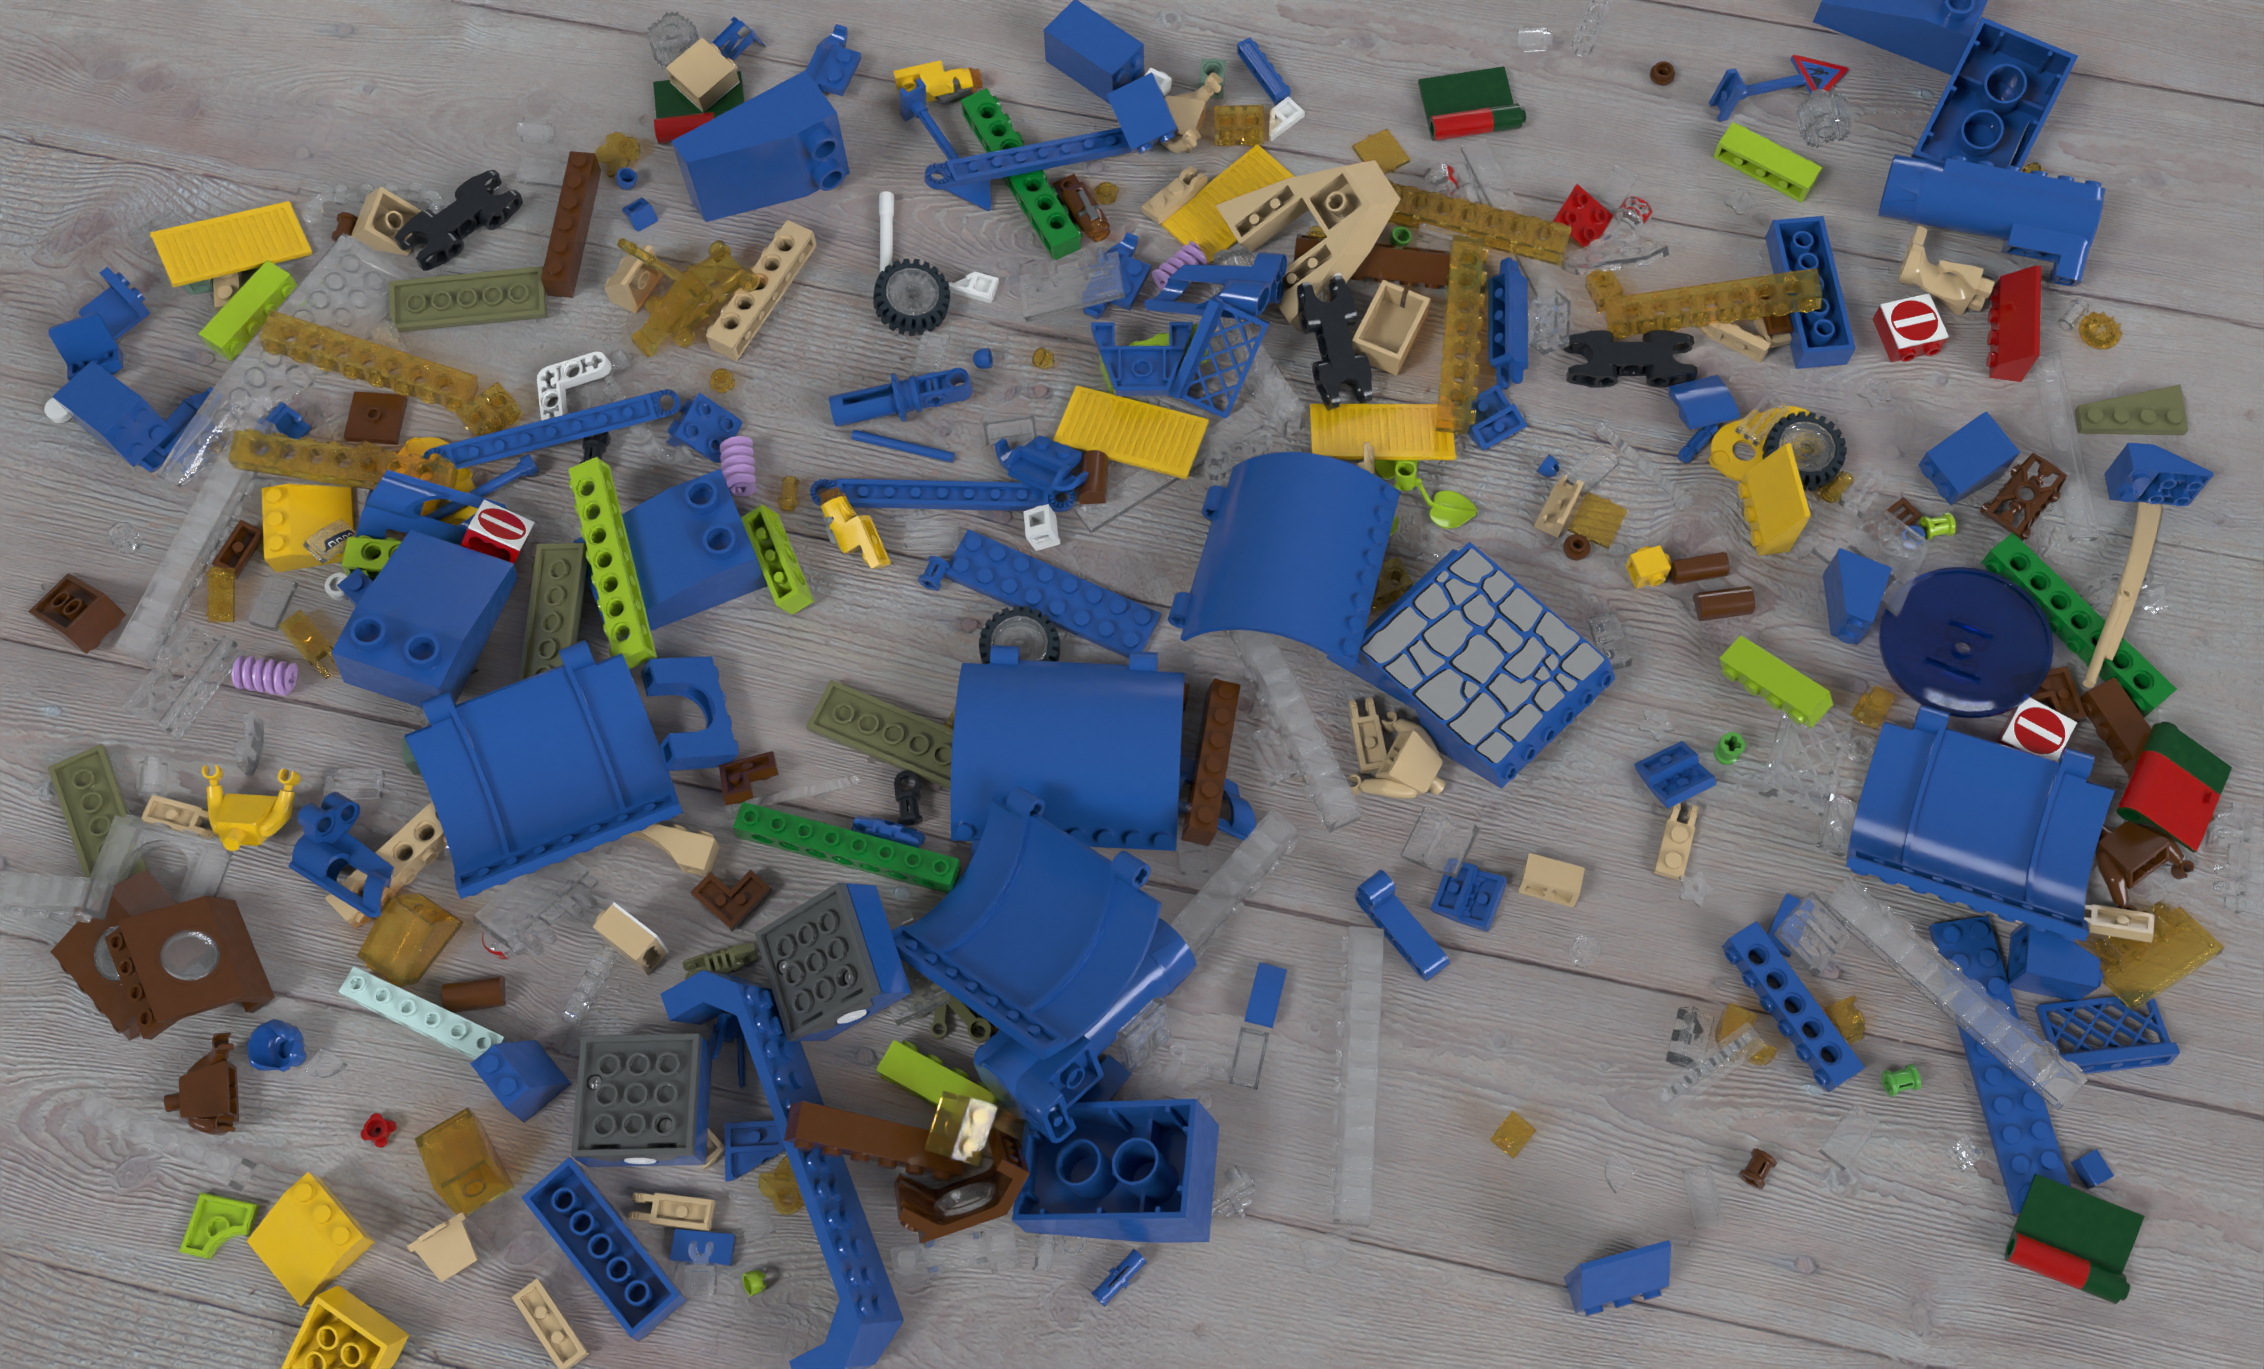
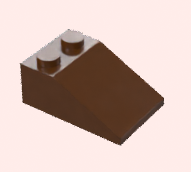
(78, 613)

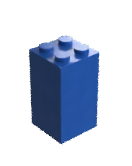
(1093, 50)
(113, 413)

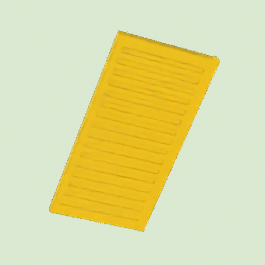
(1201, 219)
(230, 243)
(1392, 430)
(1132, 431)

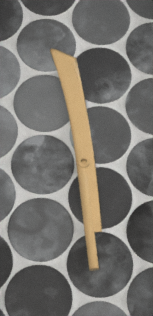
(2139, 555)

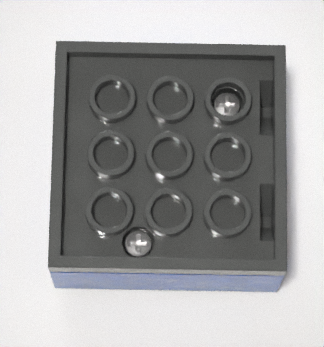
(832, 962)
(642, 1100)

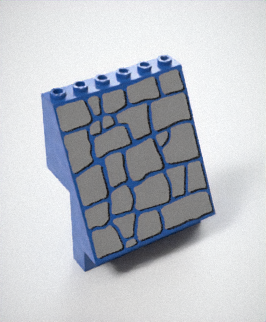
(1482, 664)

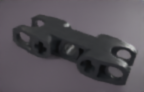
(447, 228)
(1330, 326)
(1646, 358)

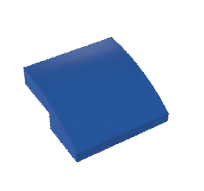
(1704, 402)
(1494, 418)
(1675, 774)
(1470, 897)

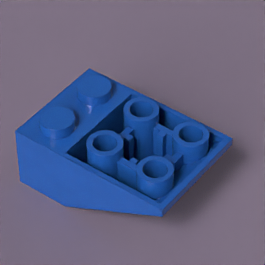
(2154, 476)

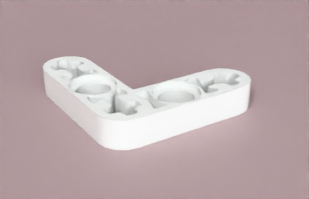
(562, 380)

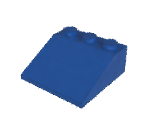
(1620, 1278)

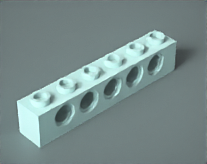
(418, 1014)

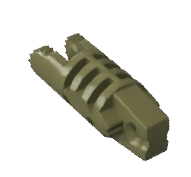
(722, 960)

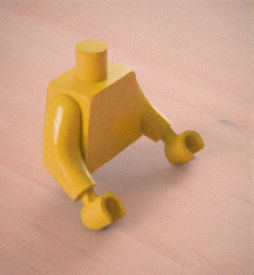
(245, 817)

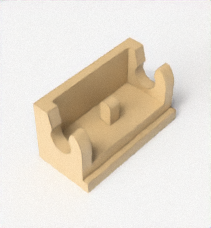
(1559, 506)
(1551, 880)

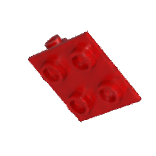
(1584, 215)

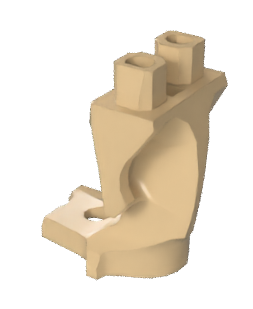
(1950, 283)

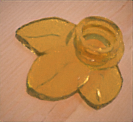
(617, 152)
(780, 1185)

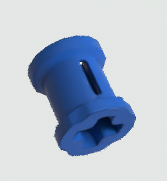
(935, 564)

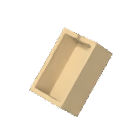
(1390, 329)

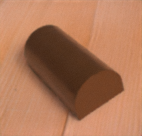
(1095, 487)
(239, 547)
(1699, 568)
(1724, 603)
(474, 994)

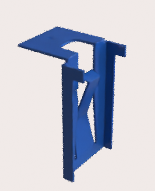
(731, 34)

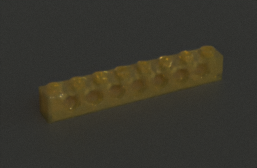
(1499, 238)
(1723, 294)
(282, 327)
(1449, 416)
(248, 442)

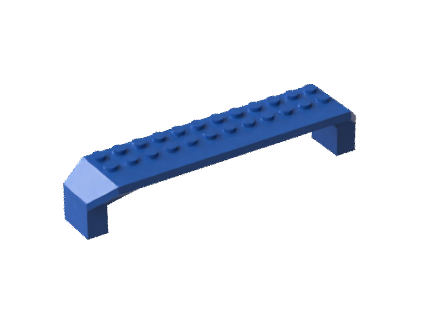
(867, 1305)

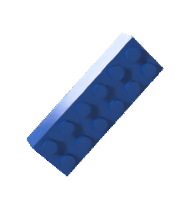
(1824, 334)
(604, 1249)

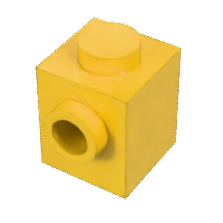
(1648, 566)

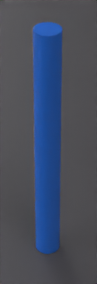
(903, 446)

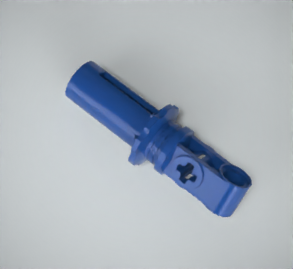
(901, 396)

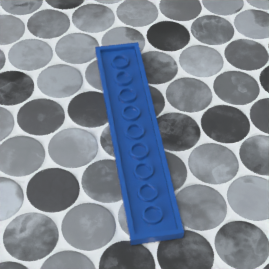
(2011, 1108)

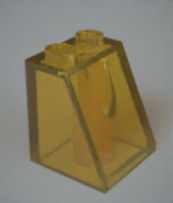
(408, 938)
(961, 1128)
(463, 1163)

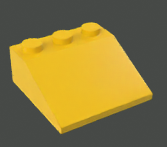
(1774, 502)
(297, 513)
(308, 1238)
(344, 1335)

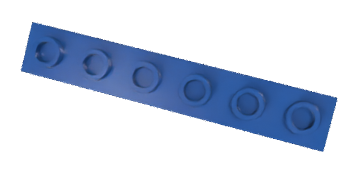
(1792, 990)

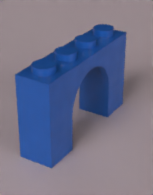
(698, 681)

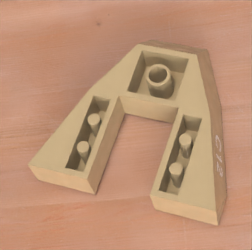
(1347, 202)

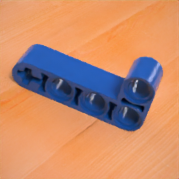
(1404, 932)

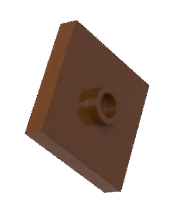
(375, 418)

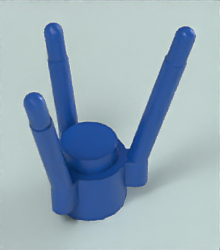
(725, 1031)

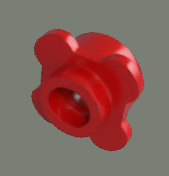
(370, 1127)

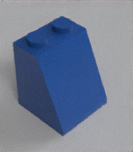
(1143, 113)
(1969, 459)
(1853, 594)
(2051, 965)
(521, 1076)

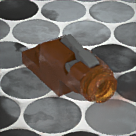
(1082, 208)

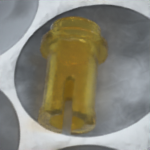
(1832, 491)
(788, 499)

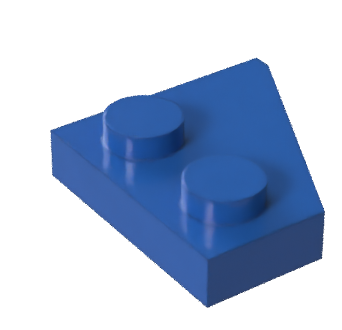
(750, 1146)

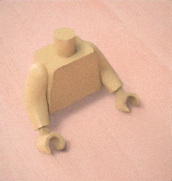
(1189, 114)
(1409, 765)

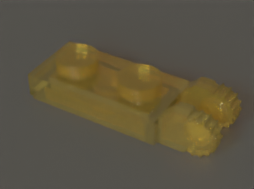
(308, 640)

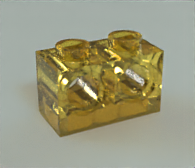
(1243, 123)
(486, 409)
(1385, 592)

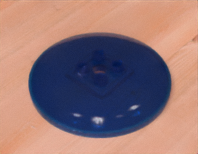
(1974, 607)

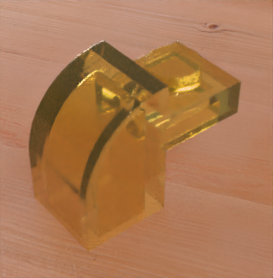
(1733, 1018)

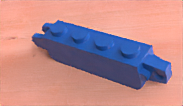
(1508, 323)

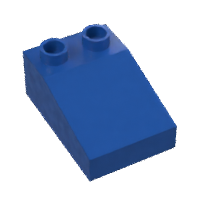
(1915, 29)
(1993, 96)
(764, 151)
(688, 550)
(424, 620)
(1123, 1173)

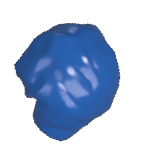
(276, 1046)

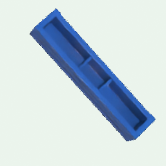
(1263, 70)

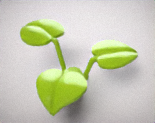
(1448, 508)

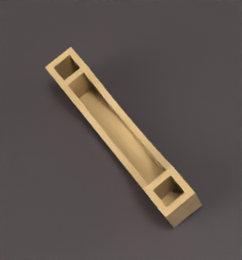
(690, 851)

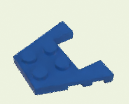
(1141, 368)

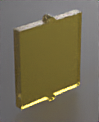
(1383, 149)
(1598, 520)

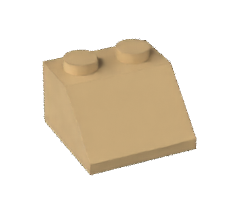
(381, 219)
(632, 282)

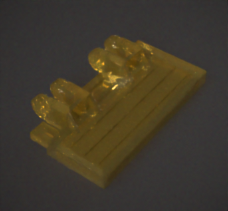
(2153, 967)

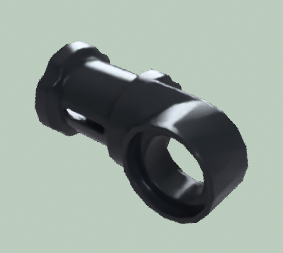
(595, 448)
(908, 798)

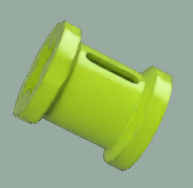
(1938, 525)

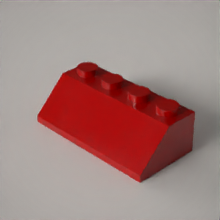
(2014, 324)

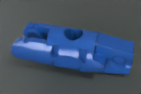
(888, 830)

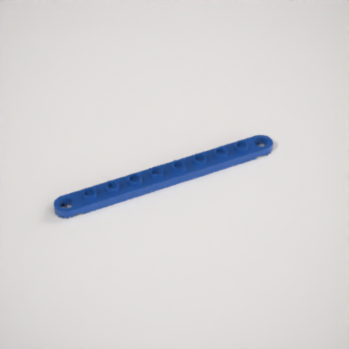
(1027, 159)
(556, 430)
(943, 494)

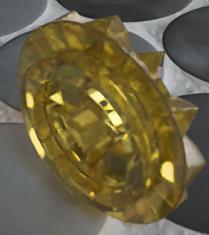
(2103, 340)

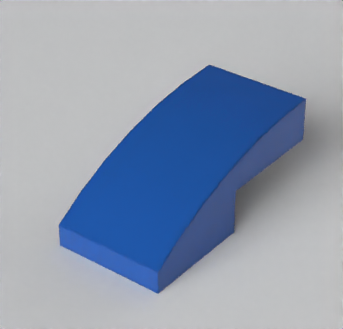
(1265, 995)

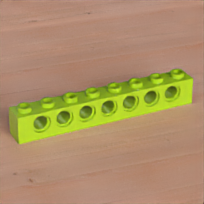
(610, 525)

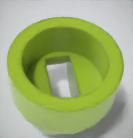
(753, 1282)

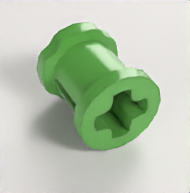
(1722, 752)
(1901, 1080)

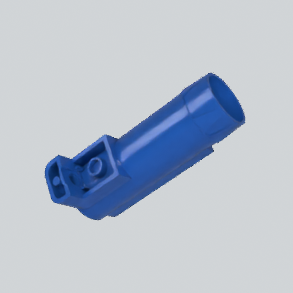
(2029, 211)
(1046, 1088)

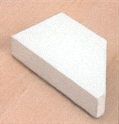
(1283, 117)
(976, 286)

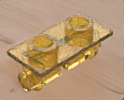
(221, 595)

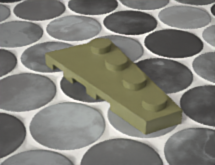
(2141, 413)

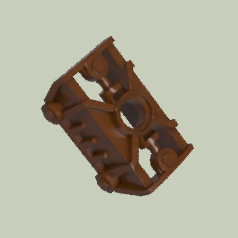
(2032, 508)

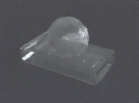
(1436, 237)

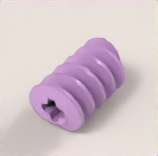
(1189, 255)
(738, 465)
(264, 675)

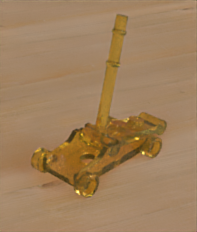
(689, 296)

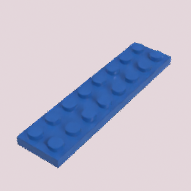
(1063, 597)

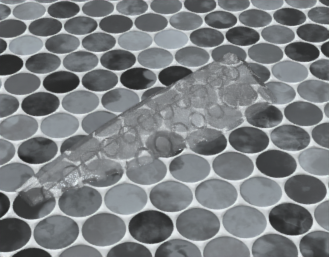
(340, 293)

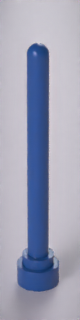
(524, 467)

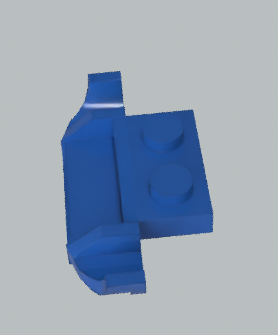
(832, 63)
(1133, 276)
(177, 422)
(1042, 464)

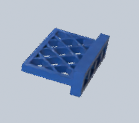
(1198, 347)
(2118, 1056)

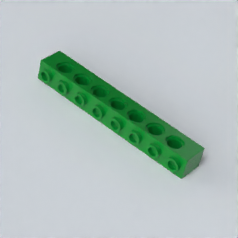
(995, 134)
(2075, 610)
(847, 848)

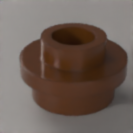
(1662, 73)
(1573, 553)

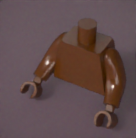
(2133, 854)
(209, 1091)

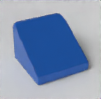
(640, 214)
(2092, 1169)

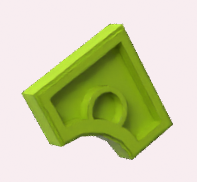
(215, 1222)

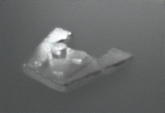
(1887, 542)

